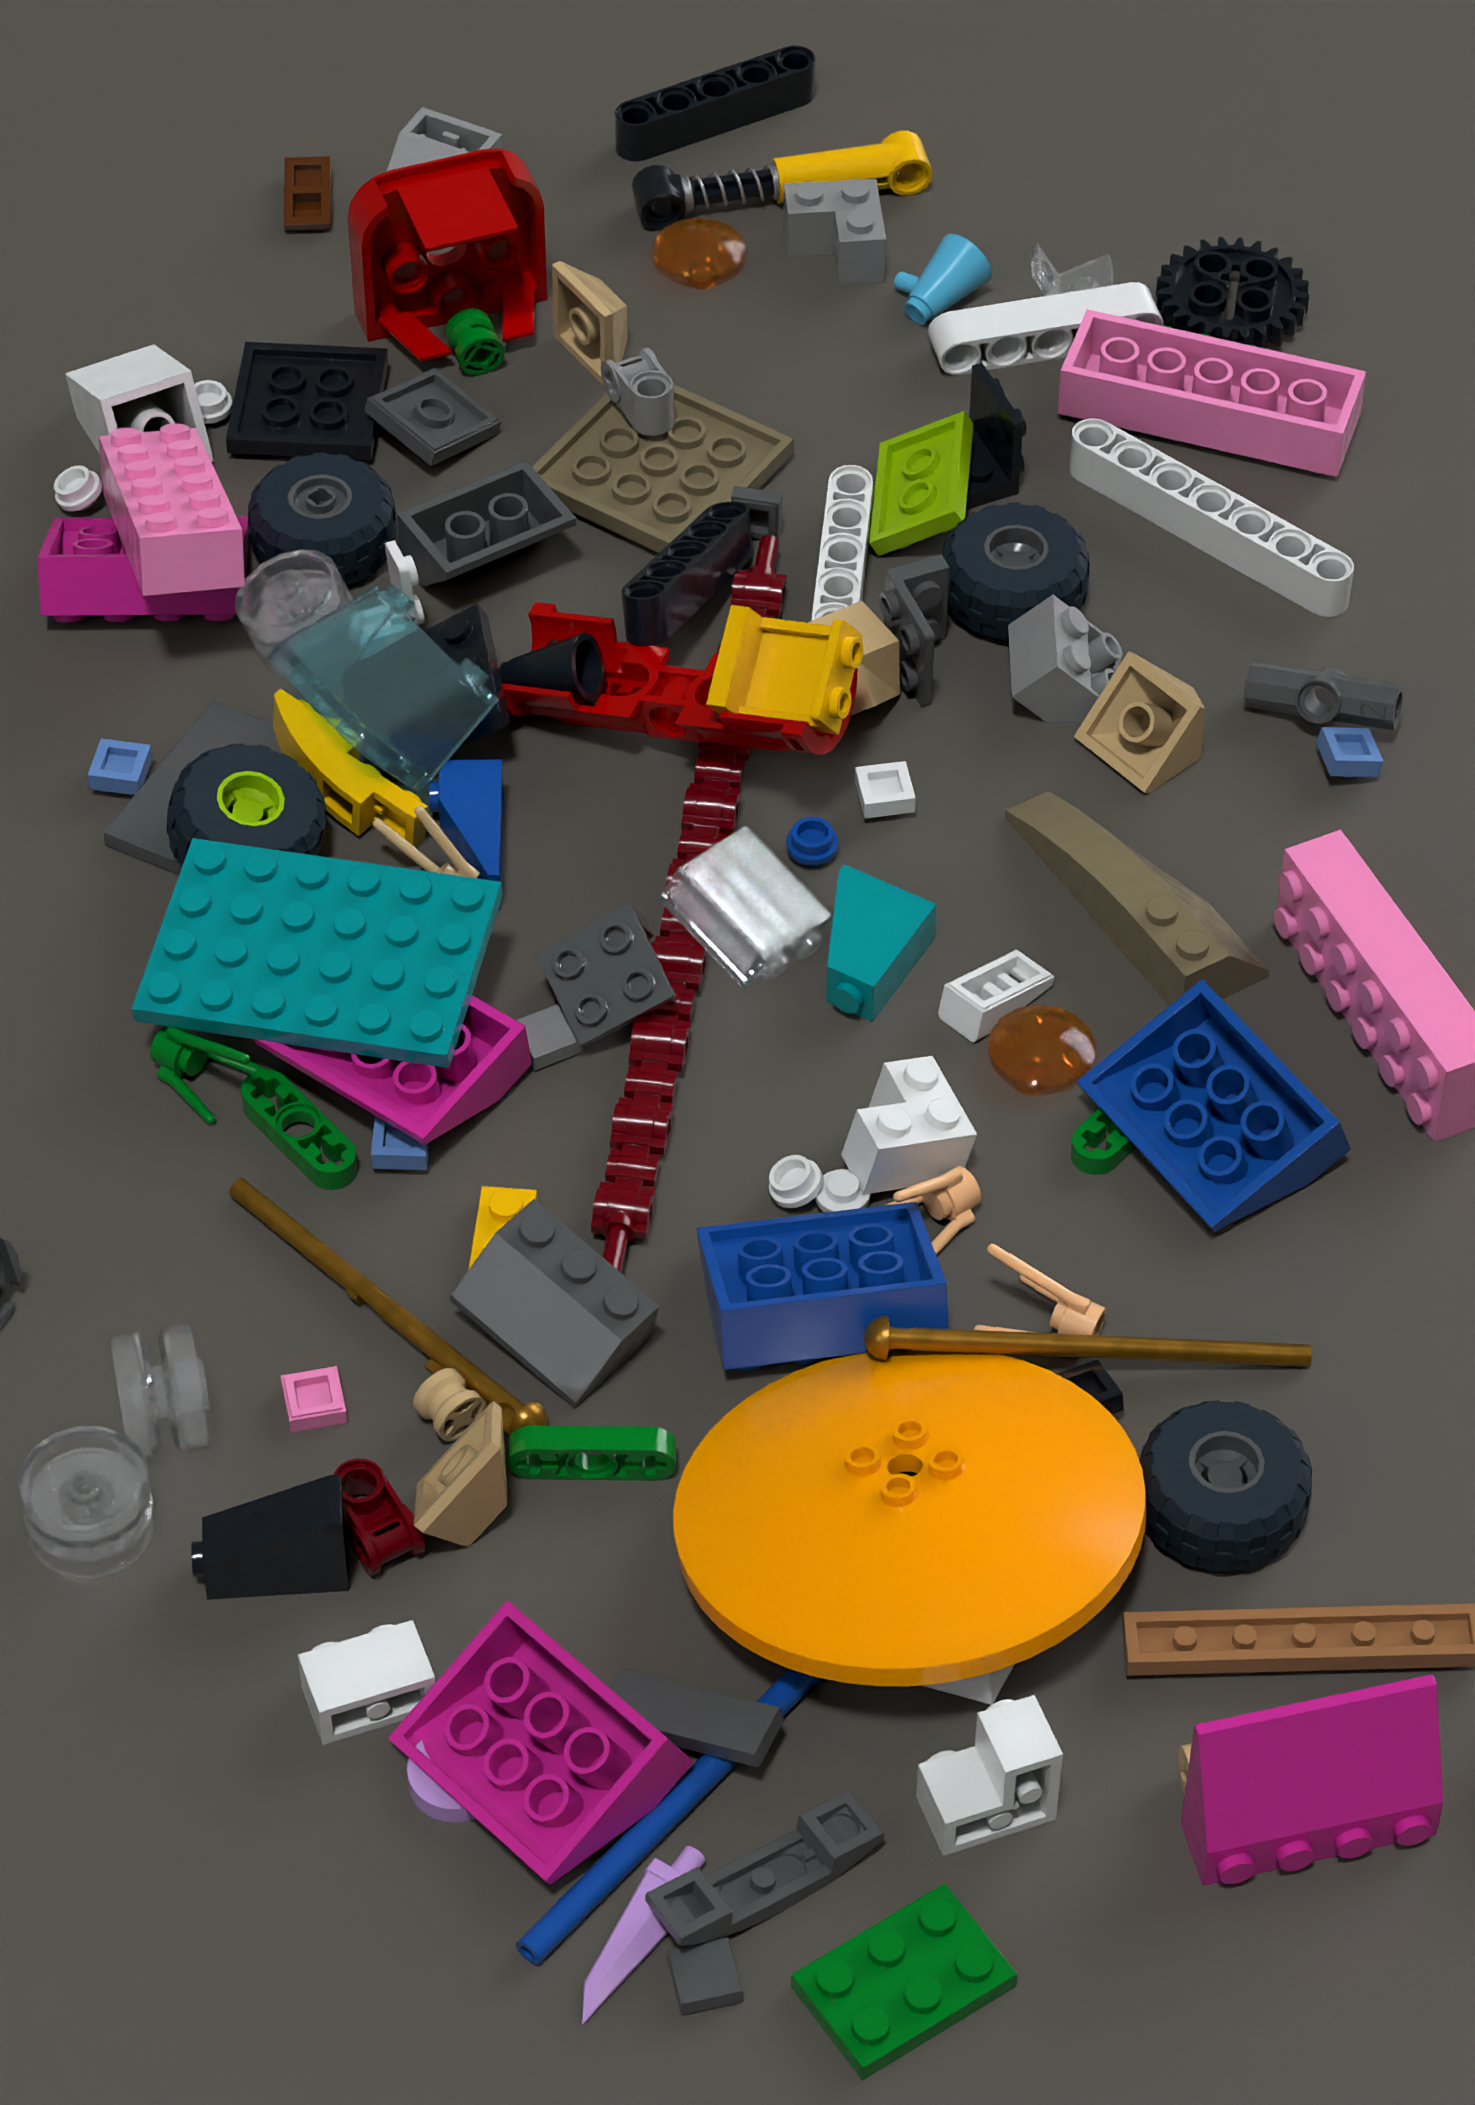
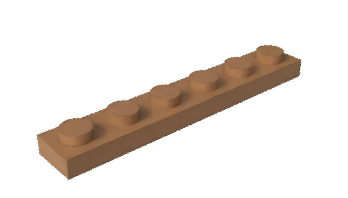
(1299, 1639)

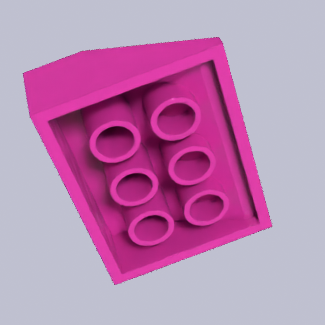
(90, 574)
(422, 1097)
(538, 1746)
(1314, 1781)

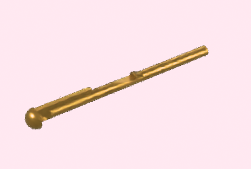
(363, 1290)
(881, 1337)

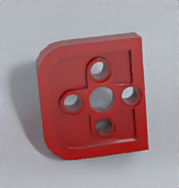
(468, 201)

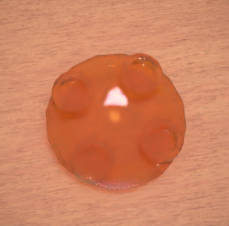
(698, 251)
(1041, 1048)

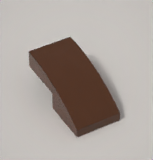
(307, 193)

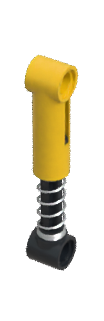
(895, 164)

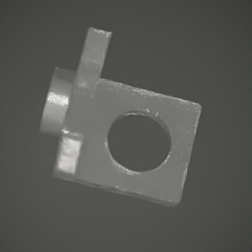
(1085, 276)

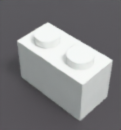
(365, 1680)

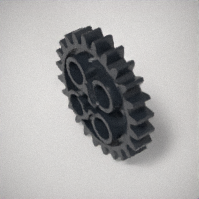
(1268, 297)

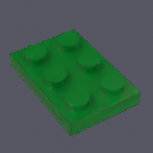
(903, 1981)

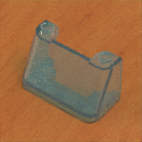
(386, 684)

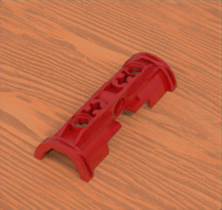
(655, 698)

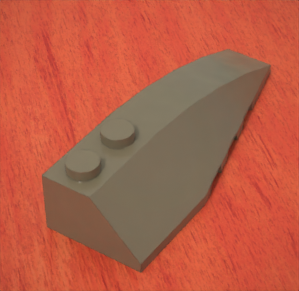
(1144, 911)

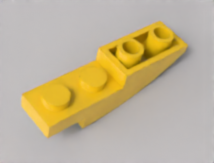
(351, 790)

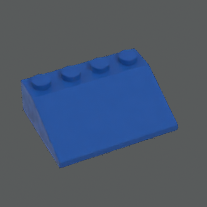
(1237, 1128)
(817, 1281)

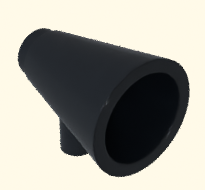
(561, 665)

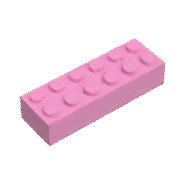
(1211, 392)
(171, 510)
(1381, 980)

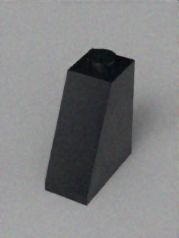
(276, 1544)

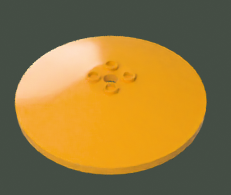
(891, 1579)

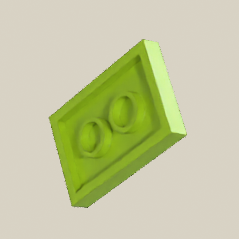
(921, 483)

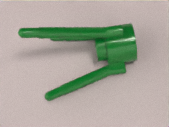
(186, 1054)

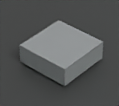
(549, 1037)

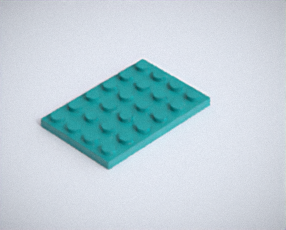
(319, 952)

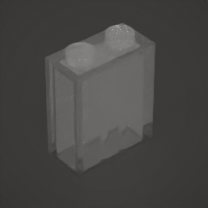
(746, 908)

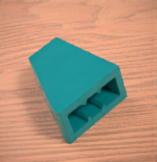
(874, 941)

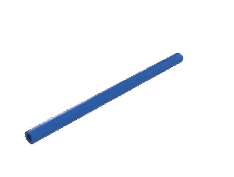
(645, 1835)

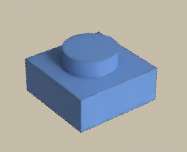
(1349, 752)
(119, 766)
(396, 1149)

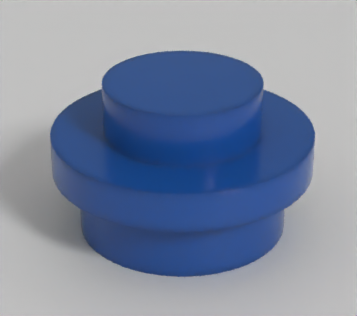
(812, 841)

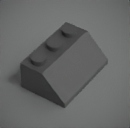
(480, 523)
(555, 1303)

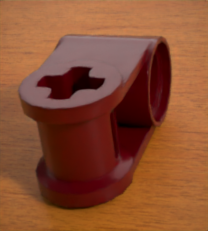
(377, 1524)

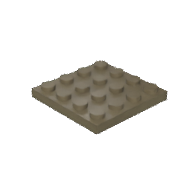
(659, 482)

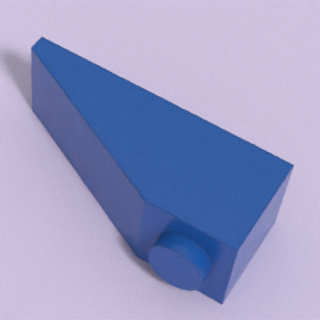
(472, 811)

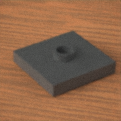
(432, 416)

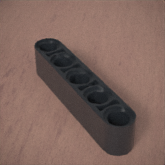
(715, 103)
(686, 573)

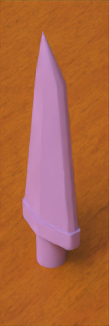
(634, 1933)

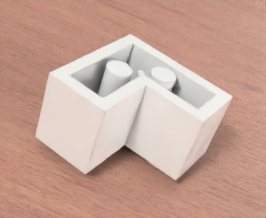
(909, 1129)
(996, 1785)

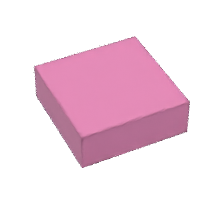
(313, 1399)

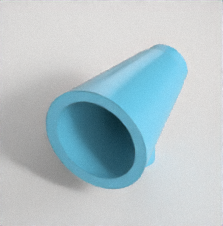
(949, 277)

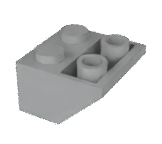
(439, 136)
(1059, 661)

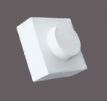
(885, 789)

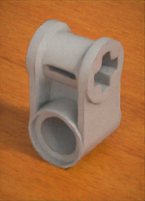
(641, 392)

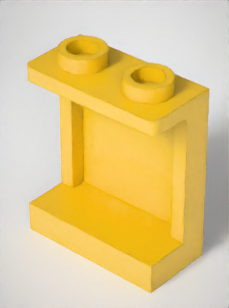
(786, 669)

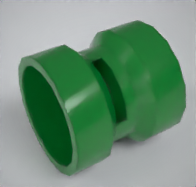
(474, 341)

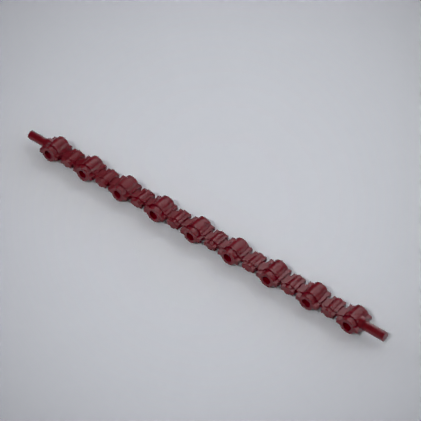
(662, 1041)

